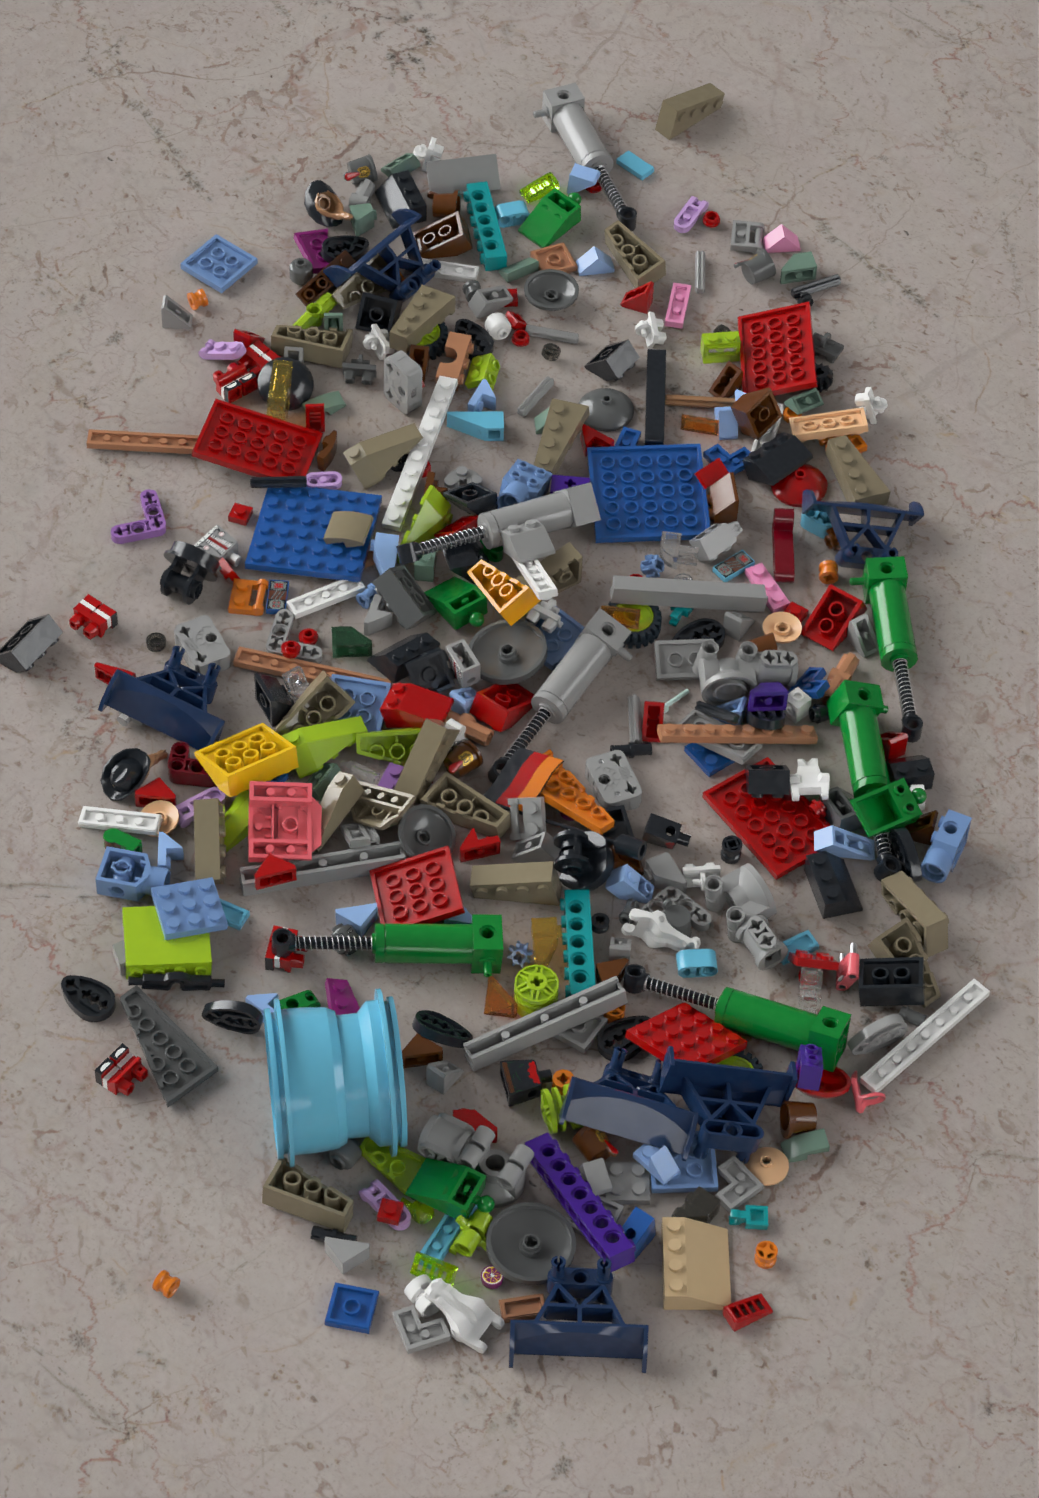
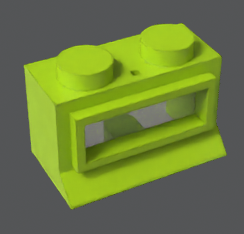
(720, 347)

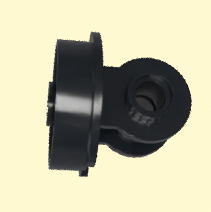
(187, 559)
(583, 859)

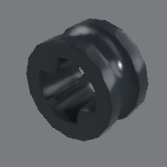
(601, 917)

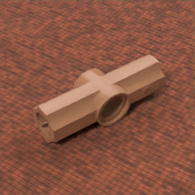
(842, 672)
(474, 730)

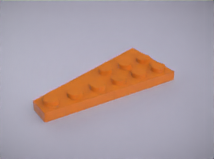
(569, 797)

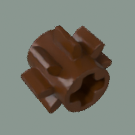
(831, 540)

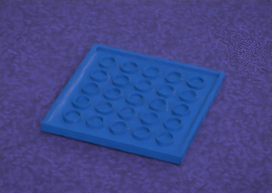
(647, 492)
(293, 530)

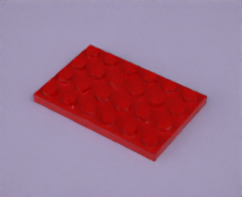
(778, 350)
(255, 442)
(772, 828)

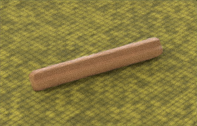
(698, 401)

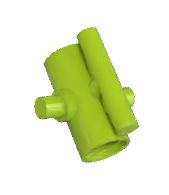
(471, 1234)

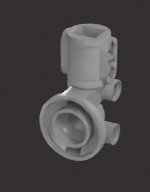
(735, 678)
(748, 913)
(458, 1143)

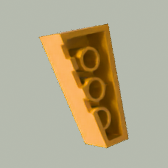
(504, 593)

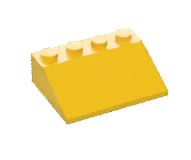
(247, 757)

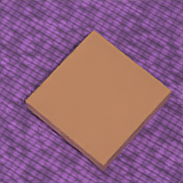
(555, 257)

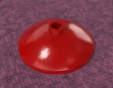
(791, 487)
(832, 1085)

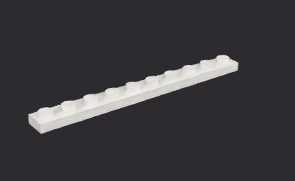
(420, 454)

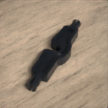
(165, 981)

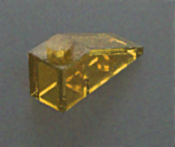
(280, 389)
(544, 939)

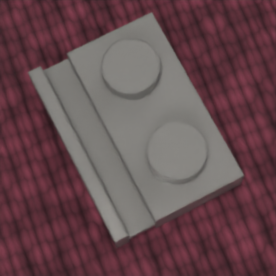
(359, 835)

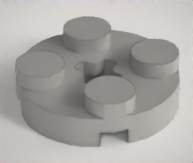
(460, 476)

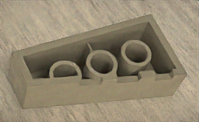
(687, 109)
(633, 255)
(854, 473)
(911, 902)
(306, 1197)

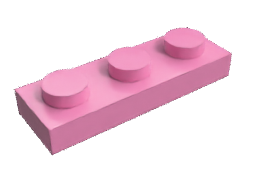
(677, 305)
(776, 598)

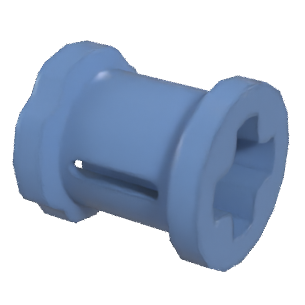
(366, 597)

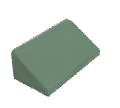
(403, 163)
(519, 269)
(804, 401)
(322, 778)

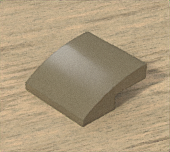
(348, 528)

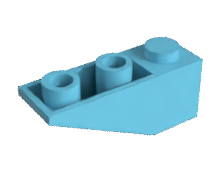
(479, 424)

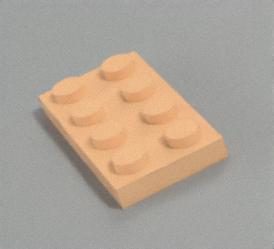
(829, 424)

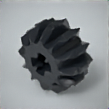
(824, 377)

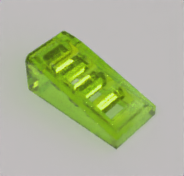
(547, 181)
(443, 1266)

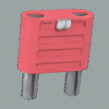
(848, 969)

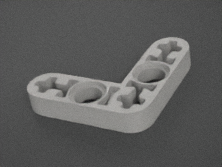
(278, 626)
(681, 899)

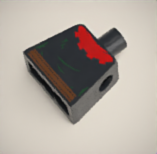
(657, 830)
(522, 1080)

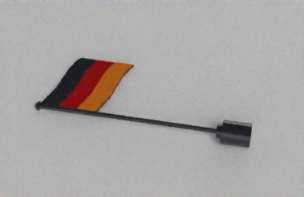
(527, 775)

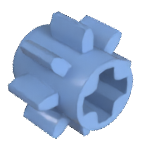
(652, 566)
(516, 958)

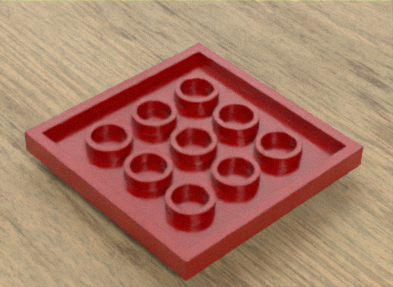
(418, 889)
(689, 1032)

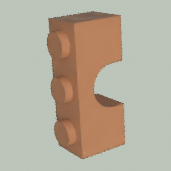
(457, 347)

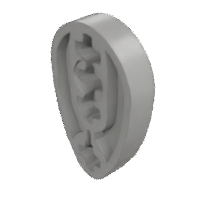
(878, 1035)

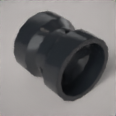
(731, 849)

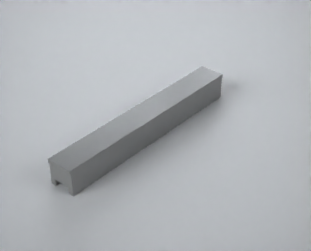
(688, 593)
(329, 867)
(544, 1023)

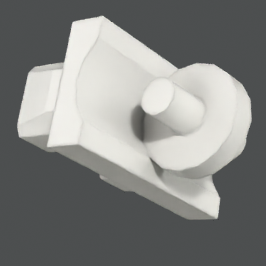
(425, 153)
(651, 330)
(378, 342)
(872, 404)
(547, 612)
(696, 875)

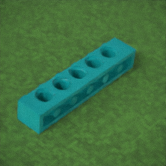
(485, 226)
(577, 934)

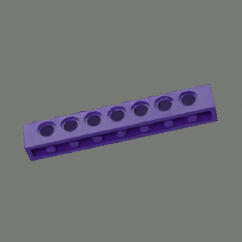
(580, 1202)

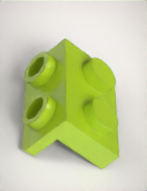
(482, 368)

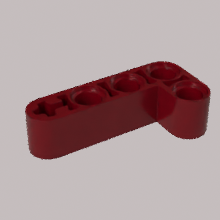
(783, 545)
(185, 770)

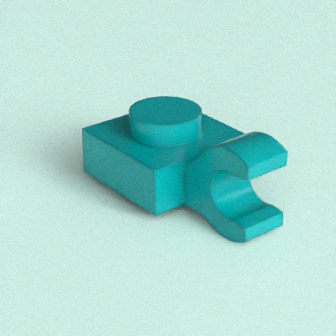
(677, 613)
(754, 1217)

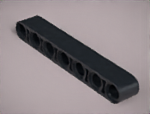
(655, 397)

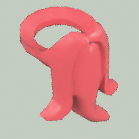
(860, 1103)

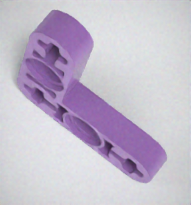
(147, 524)

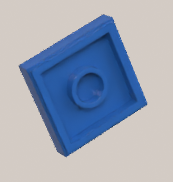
(351, 1308)

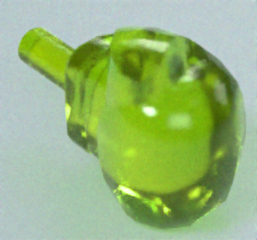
(419, 1212)

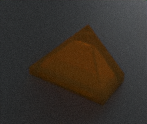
(699, 424)
(625, 615)
(498, 1001)

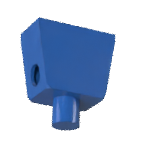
(640, 1228)

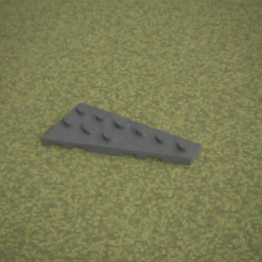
(170, 1053)

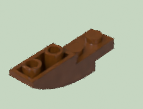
(320, 282)

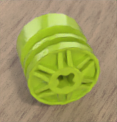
(535, 989)
(551, 1107)

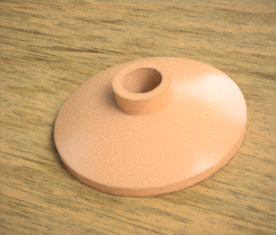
(783, 625)
(169, 814)
(769, 1173)

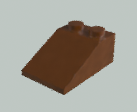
(444, 238)

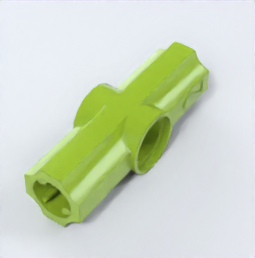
(315, 312)

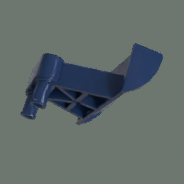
(400, 291)
(851, 555)
(169, 700)
(726, 1092)
(630, 1107)
(578, 1337)

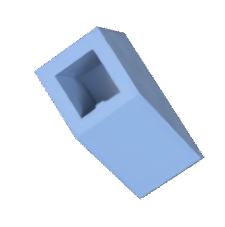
(629, 884)

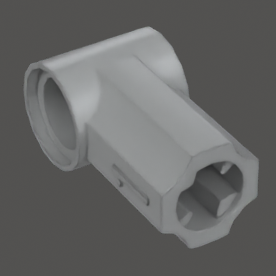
(363, 193)

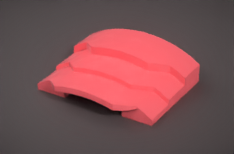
(283, 821)

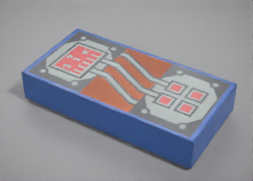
(277, 596)

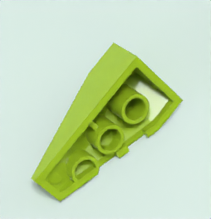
(432, 518)
(322, 742)
(387, 744)
(237, 820)

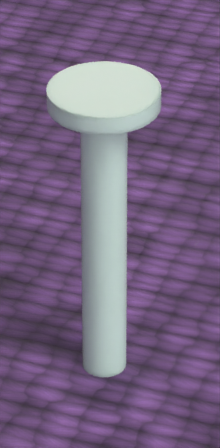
(675, 699)

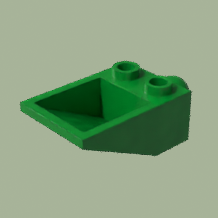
(552, 218)
(459, 602)
(888, 807)
(447, 1188)

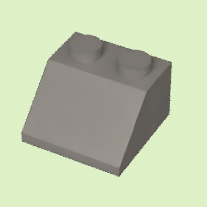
(527, 541)

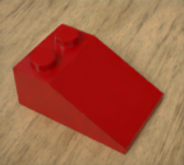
(831, 617)
(410, 705)
(501, 705)

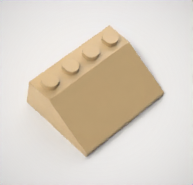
(694, 1265)

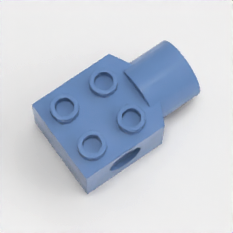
(523, 484)
(946, 846)
(129, 874)

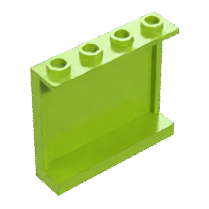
(151, 954)

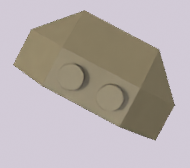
(381, 806)

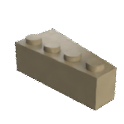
(420, 317)
(320, 346)
(559, 432)
(562, 568)
(426, 757)
(467, 806)
(209, 840)
(517, 882)

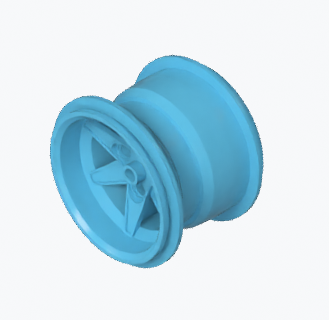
(335, 1077)

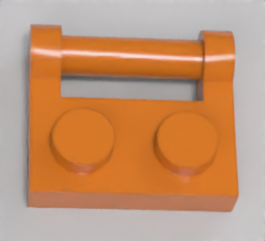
(242, 594)

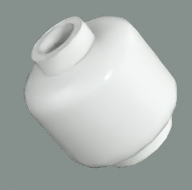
(497, 325)

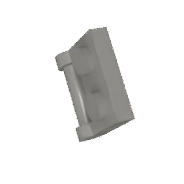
(741, 235)
(533, 817)

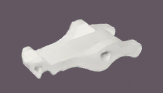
(809, 780)
(657, 932)
(465, 1314)

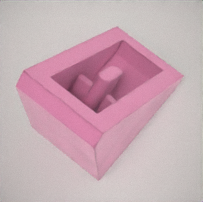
(781, 240)

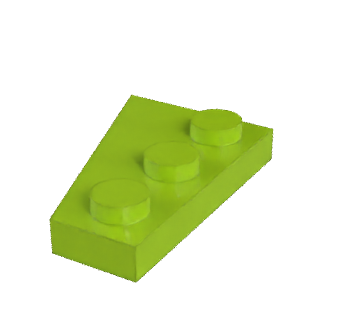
(398, 1169)

